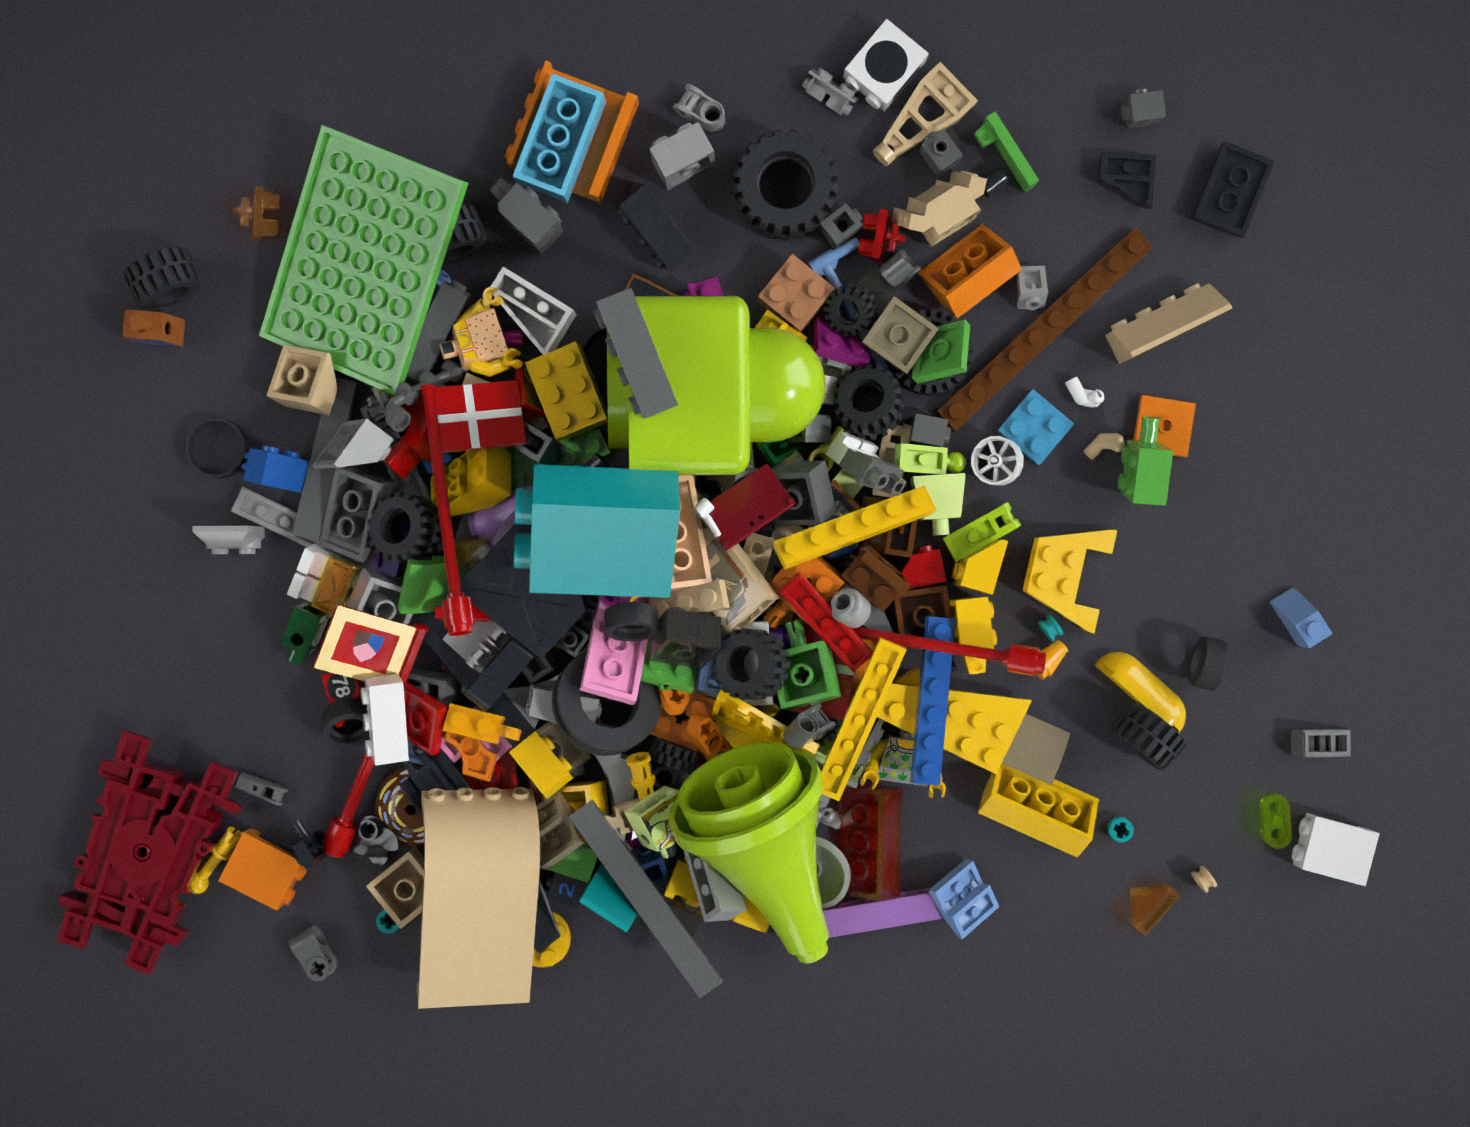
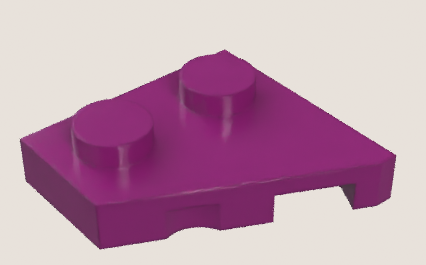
(836, 346)

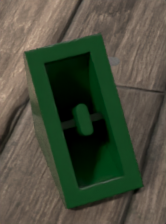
(778, 451)

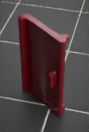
(739, 507)

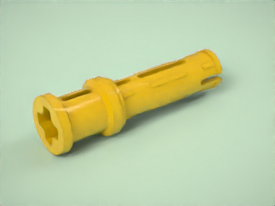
(642, 779)

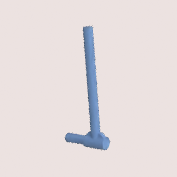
(825, 265)

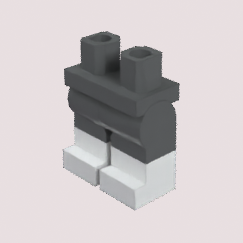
(860, 459)

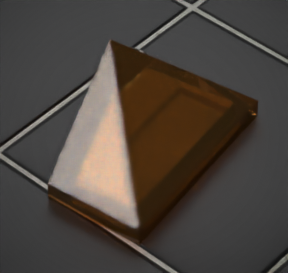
(332, 585)
(1150, 905)

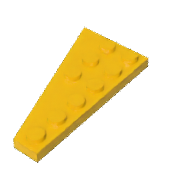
(976, 724)

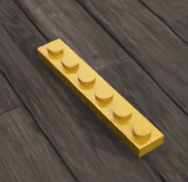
(854, 527)
(860, 716)

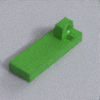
(995, 132)

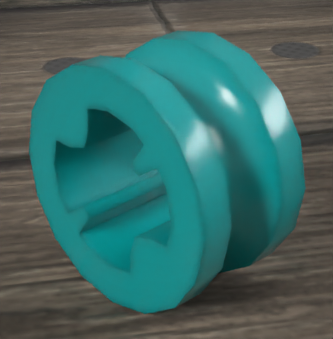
(1050, 628)
(1113, 834)
(383, 925)

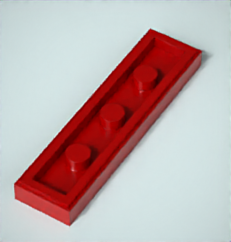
(818, 615)

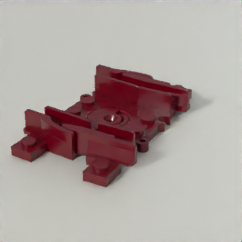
(136, 891)

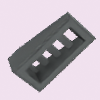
(1303, 743)

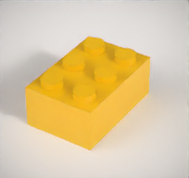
(568, 391)

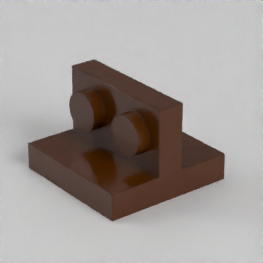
(875, 577)

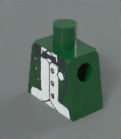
(305, 631)

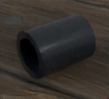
(995, 182)

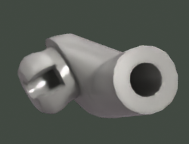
(831, 819)

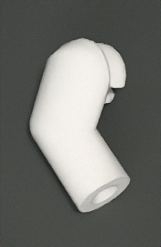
(1084, 396)

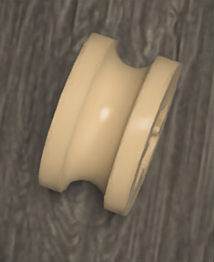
(1204, 879)

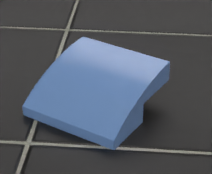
(964, 898)

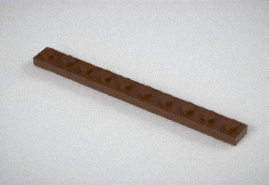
(1045, 329)

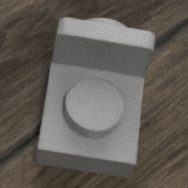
(1032, 287)

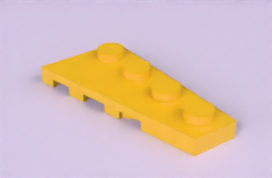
(751, 721)

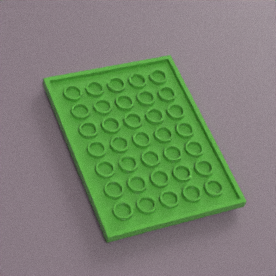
(363, 258)

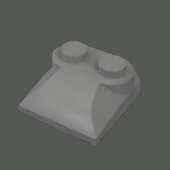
(223, 538)

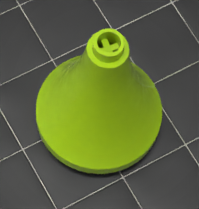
(756, 825)

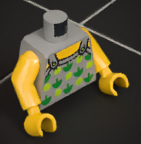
(893, 762)

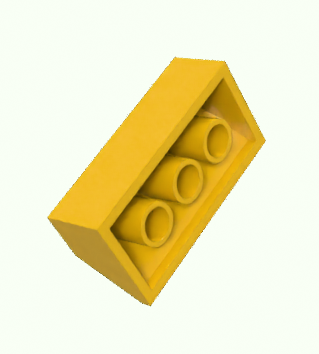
(1040, 810)

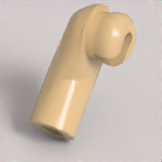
(1104, 441)

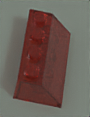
(872, 840)

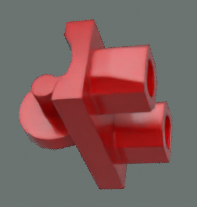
(875, 248)

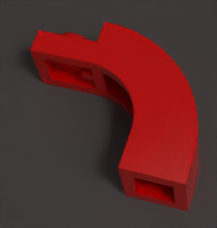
(414, 444)

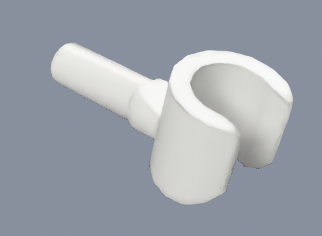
(703, 509)

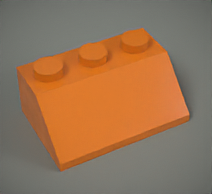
(970, 270)

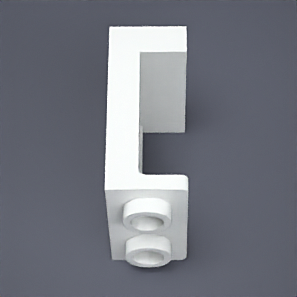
(1335, 849)

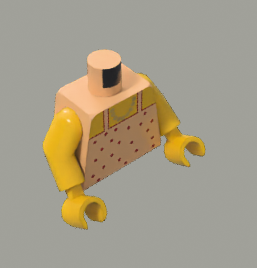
(480, 339)

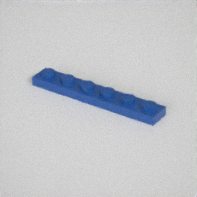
(932, 704)

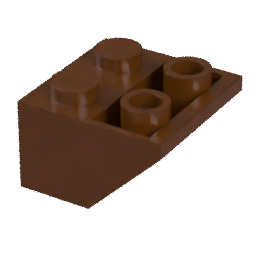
(892, 542)

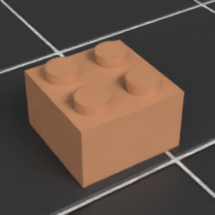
(795, 293)

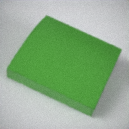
(424, 585)

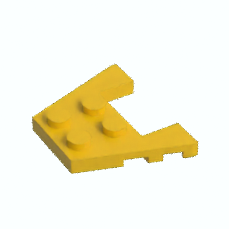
(1057, 569)

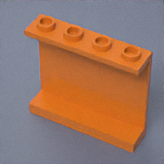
(605, 143)

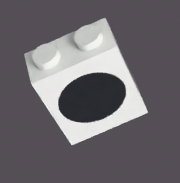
(885, 65)

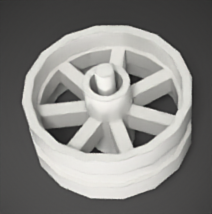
(997, 460)

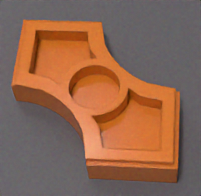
(477, 758)

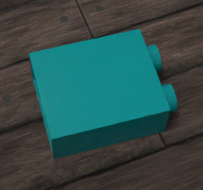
(598, 531)

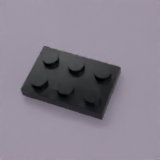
(1233, 189)

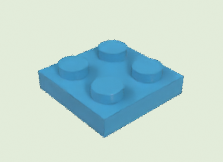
(1035, 427)

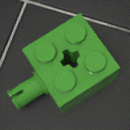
(1146, 466)
(818, 661)

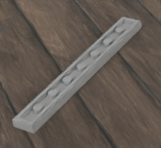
(282, 520)

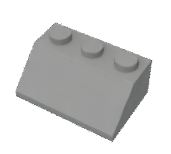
(355, 444)

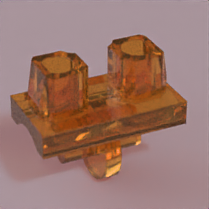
(262, 201)

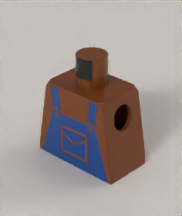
(149, 328)

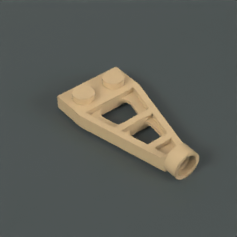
(947, 93)

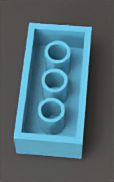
(559, 138)

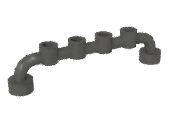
(398, 417)

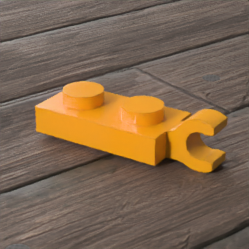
(478, 725)

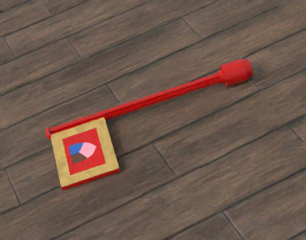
(361, 648)

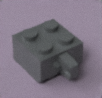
(527, 216)

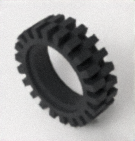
(938, 385)

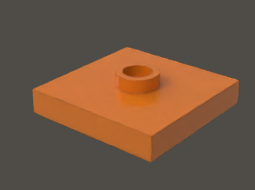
(1174, 423)

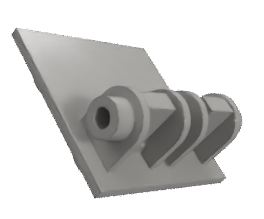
(480, 645)

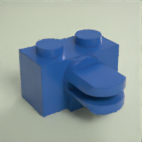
(275, 470)

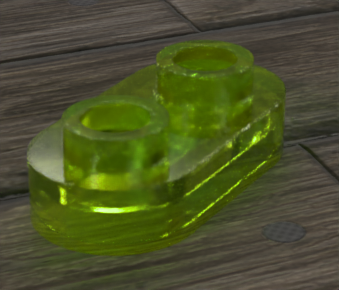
(1276, 819)

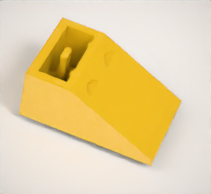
(477, 480)

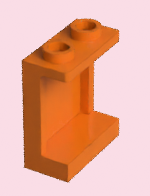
(262, 871)

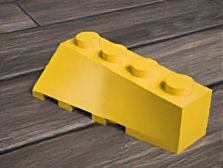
(682, 885)

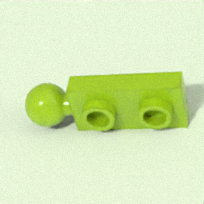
(928, 459)

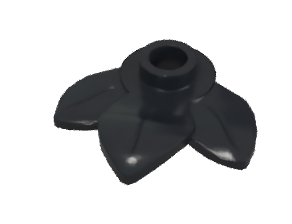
(374, 844)

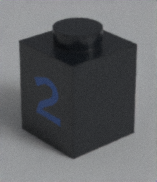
(565, 889)

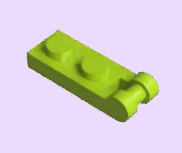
(980, 532)

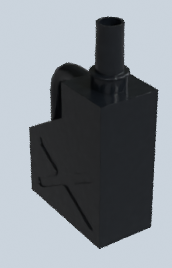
(504, 594)

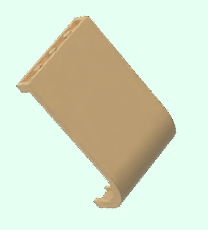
(478, 896)

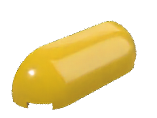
(1143, 687)

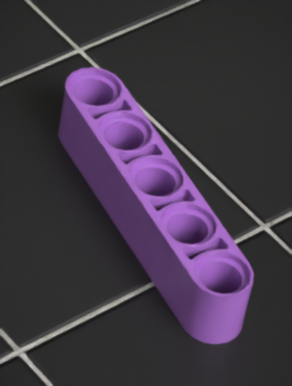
(871, 914)

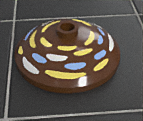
(392, 809)

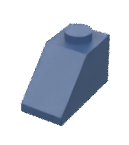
(1300, 618)

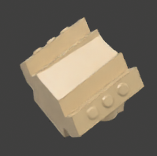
(943, 207)

